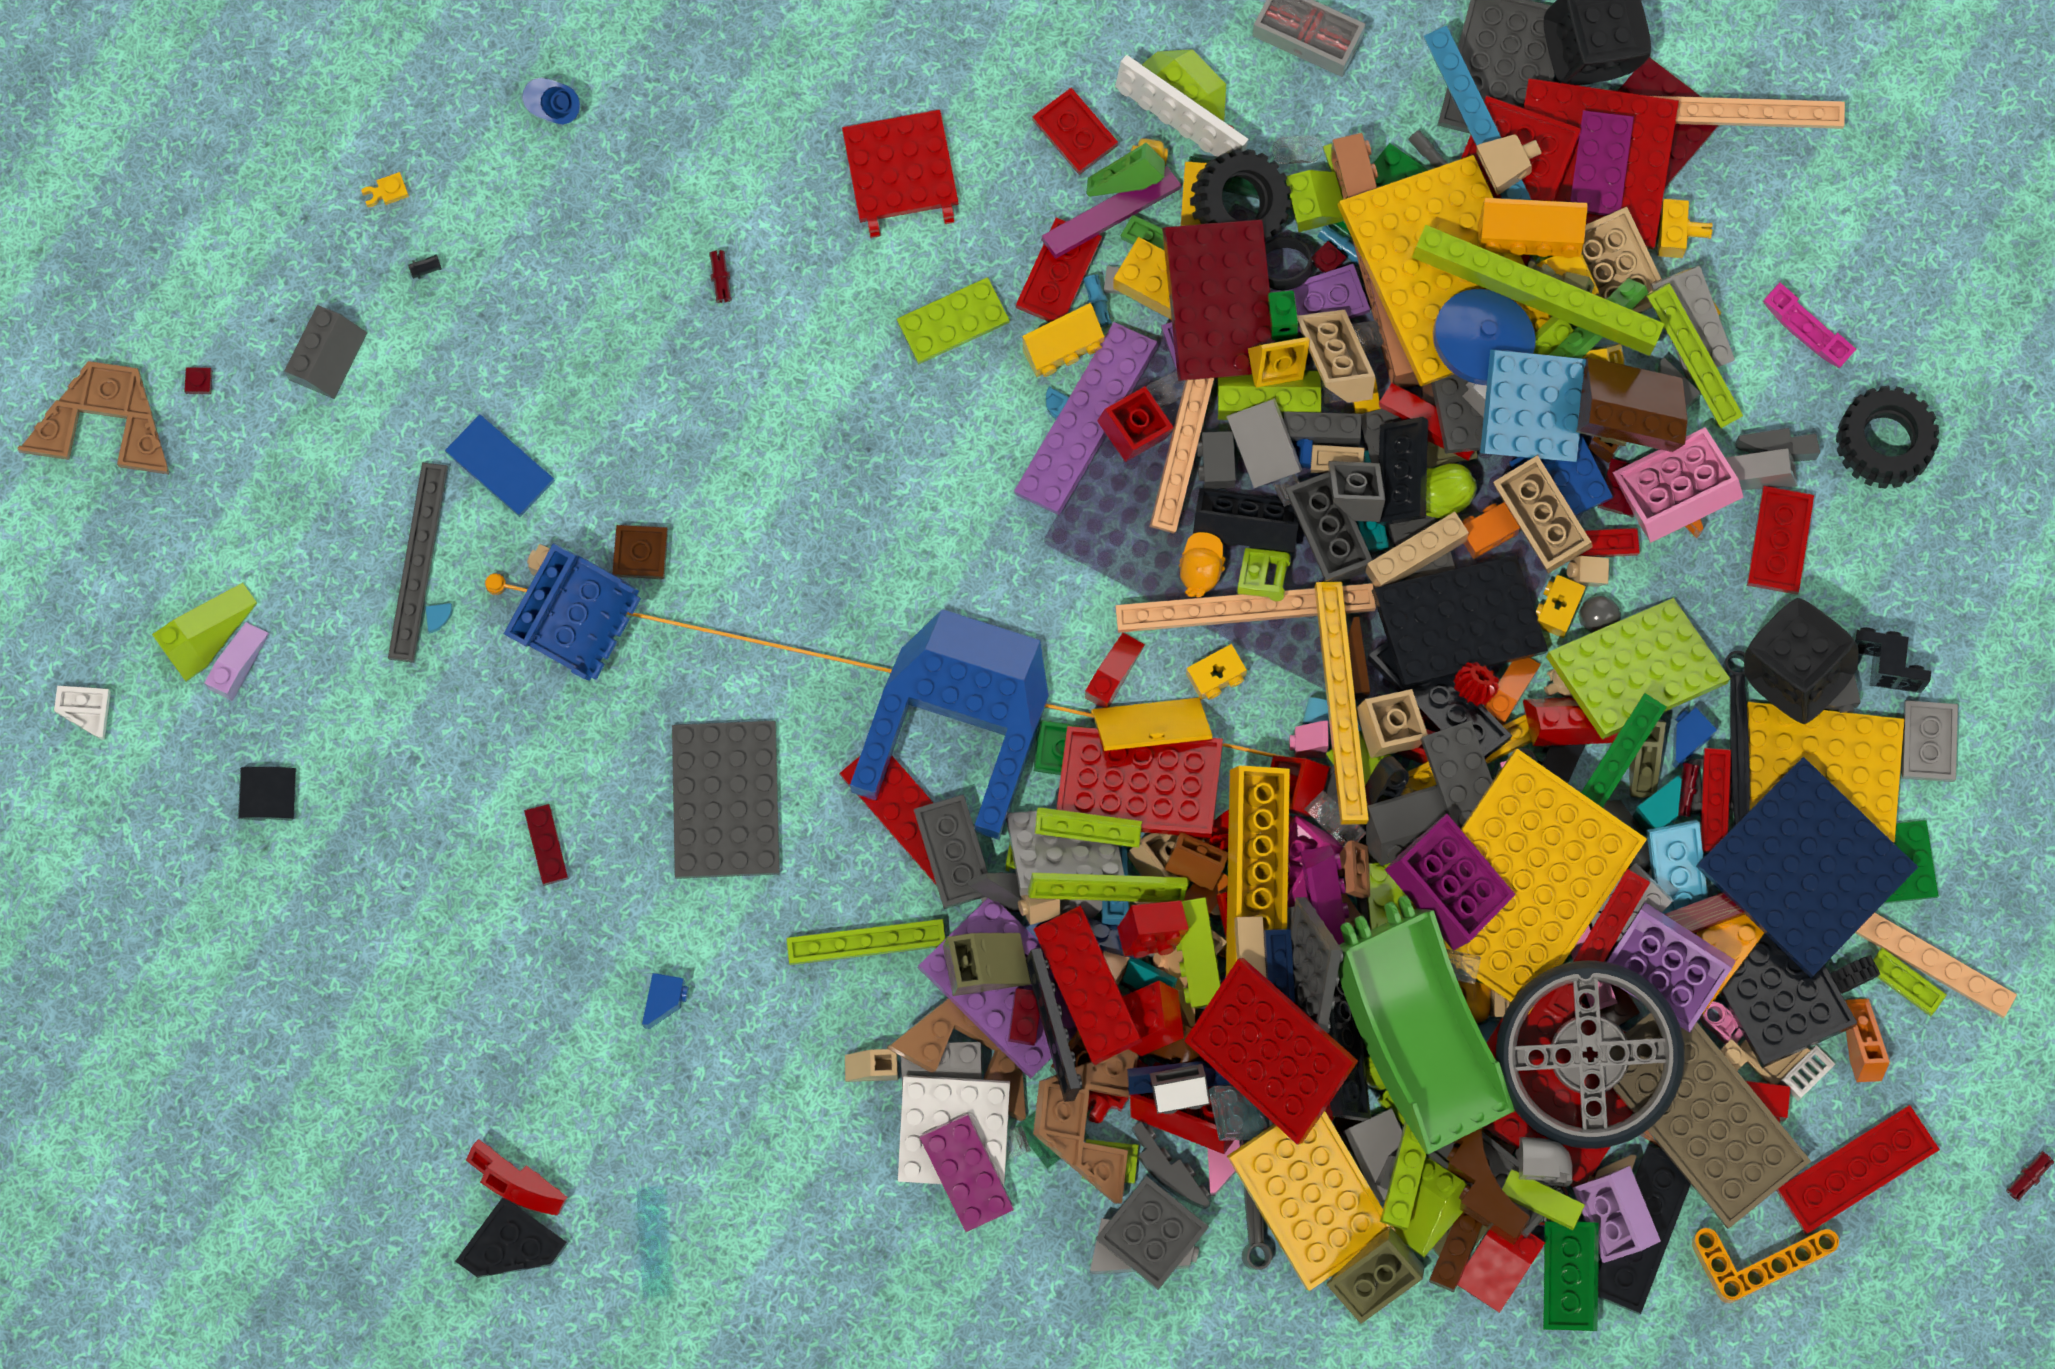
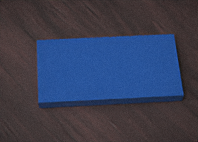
(499, 465)

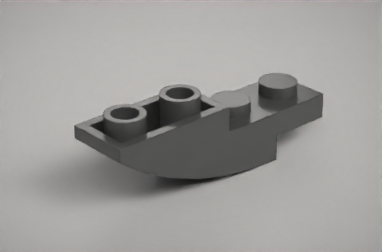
(1174, 1177)

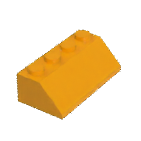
(1532, 227)

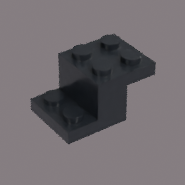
(1889, 661)

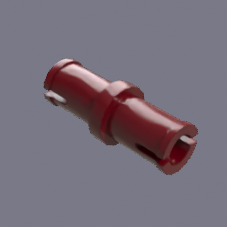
(720, 276)
(1688, 783)
(2030, 1176)

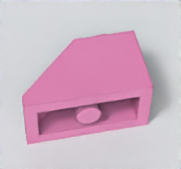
(1310, 740)
(1220, 1168)

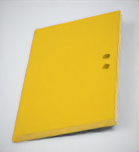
(1151, 724)

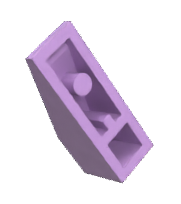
(236, 661)

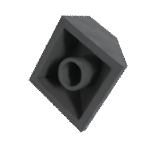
(1357, 489)

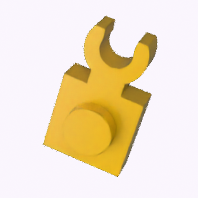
(389, 189)

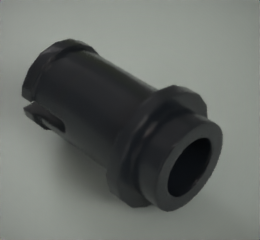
(424, 266)

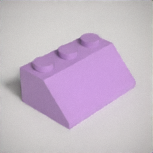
(1621, 1214)

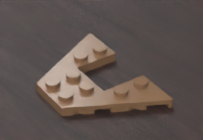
(105, 392)
(928, 1038)
(1063, 1123)

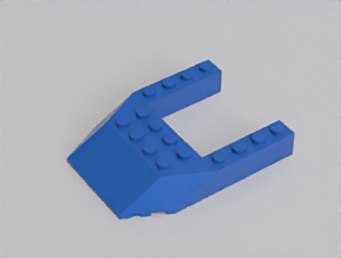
(973, 677)

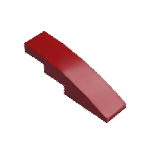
(1409, 406)

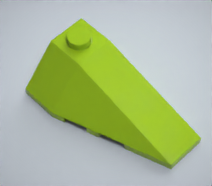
(200, 633)

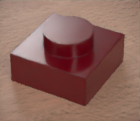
(1328, 258)
(198, 380)

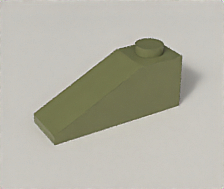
(1646, 765)

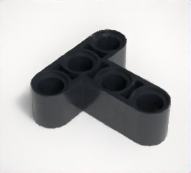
(1386, 782)

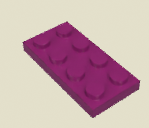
(1602, 161)
(966, 1172)

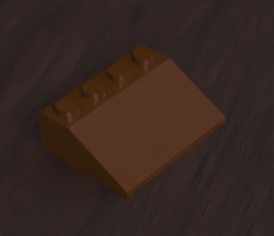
(1632, 405)

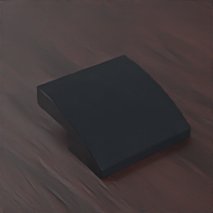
(266, 793)

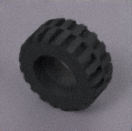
(1259, 173)
(1898, 407)

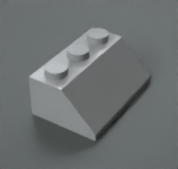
(957, 1061)

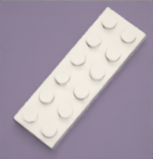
(1177, 109)

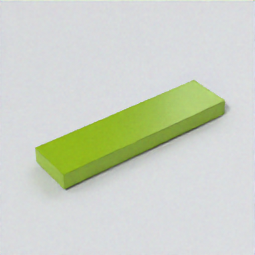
(1088, 827)

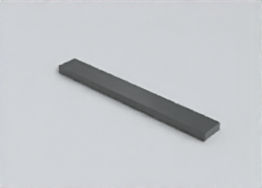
(418, 562)

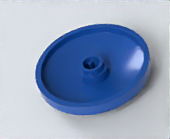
(1474, 325)

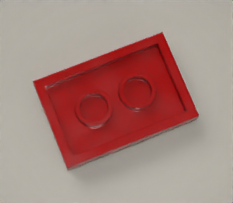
(1075, 131)

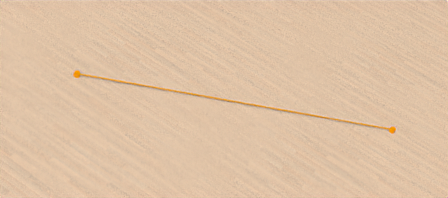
(496, 585)

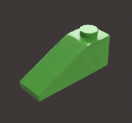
(1129, 173)

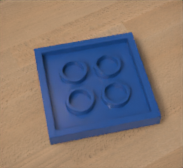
(1577, 481)

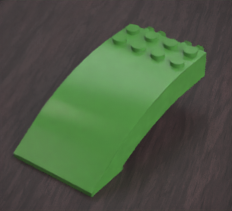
(1420, 1027)

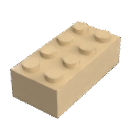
(1542, 514)

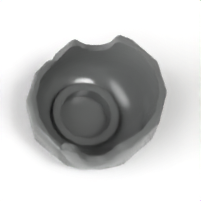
(1598, 613)

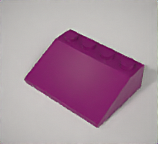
(1453, 879)

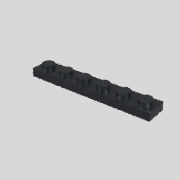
(1055, 1033)

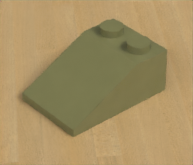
(1376, 1275)

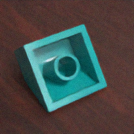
(1660, 808)

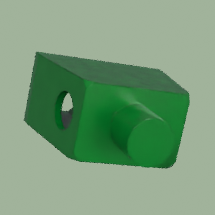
(1283, 315)

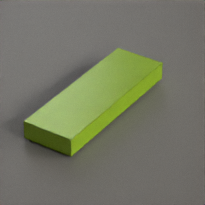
(1908, 982)
(1543, 1200)

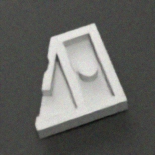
(84, 708)

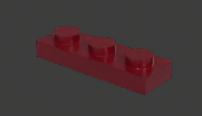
(546, 844)

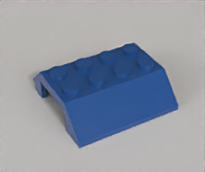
(573, 612)

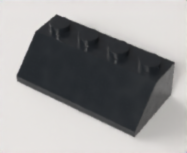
(1246, 520)

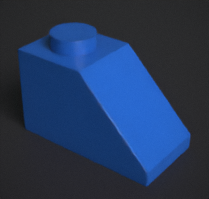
(1690, 734)
(664, 998)

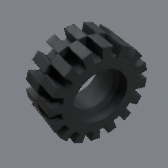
(1855, 974)

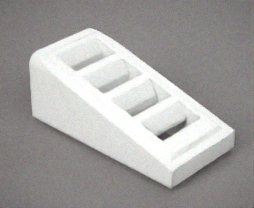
(1795, 1090)

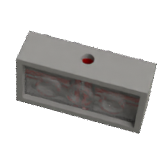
(1310, 32)

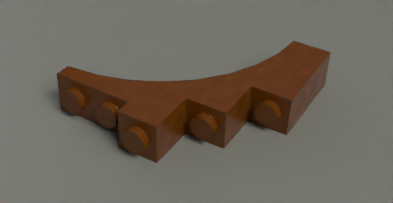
(1485, 1198)

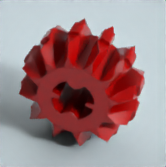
(1476, 683)

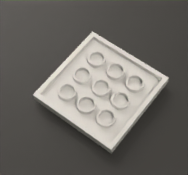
(938, 1100)

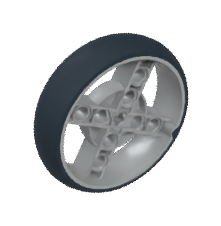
(1665, 1050)

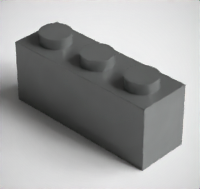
(1324, 428)

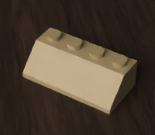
(1338, 355)

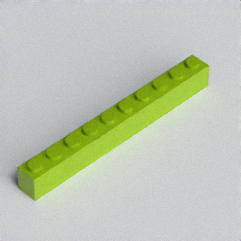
(1538, 290)

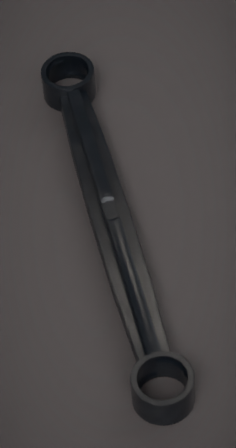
(1738, 740)

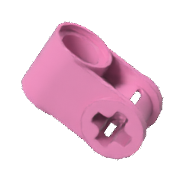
(1724, 1026)

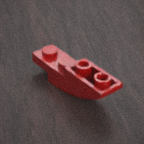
(520, 1187)

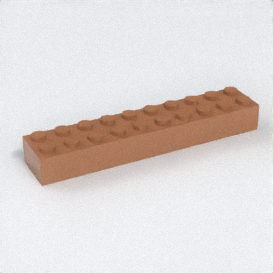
(1357, 176)

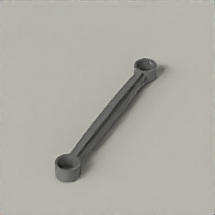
(1255, 1232)

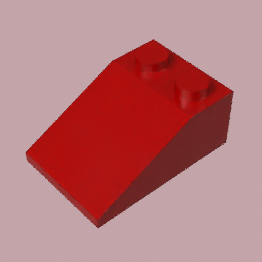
(1498, 1268)

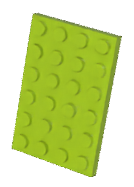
(1641, 654)

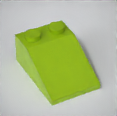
(1434, 1208)

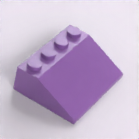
(1673, 961)

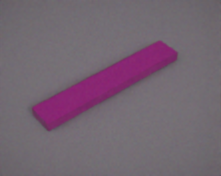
(1107, 215)

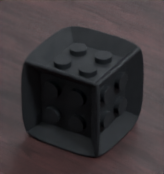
(1596, 39)
(1801, 660)

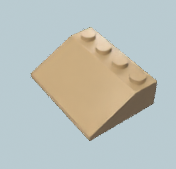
(1617, 252)

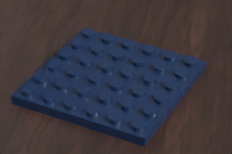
(1807, 867)

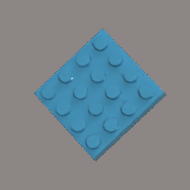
(1532, 405)

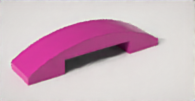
(1807, 328)

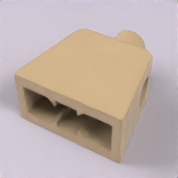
(1507, 160)

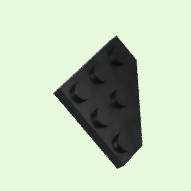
(510, 1243)

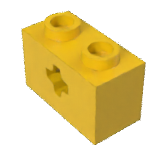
(1569, 595)
(1222, 661)

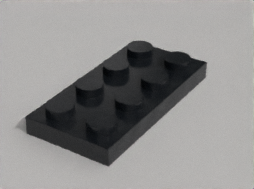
(1404, 469)

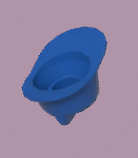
(551, 100)

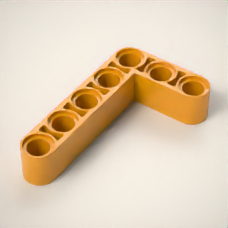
(1763, 1267)

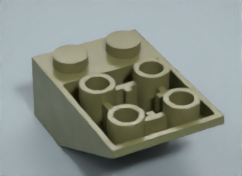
(985, 962)

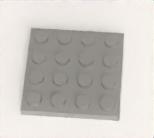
(1056, 854)

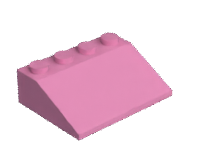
(1678, 486)

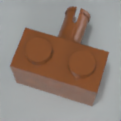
(1196, 860)

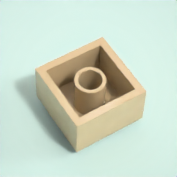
(1391, 723)

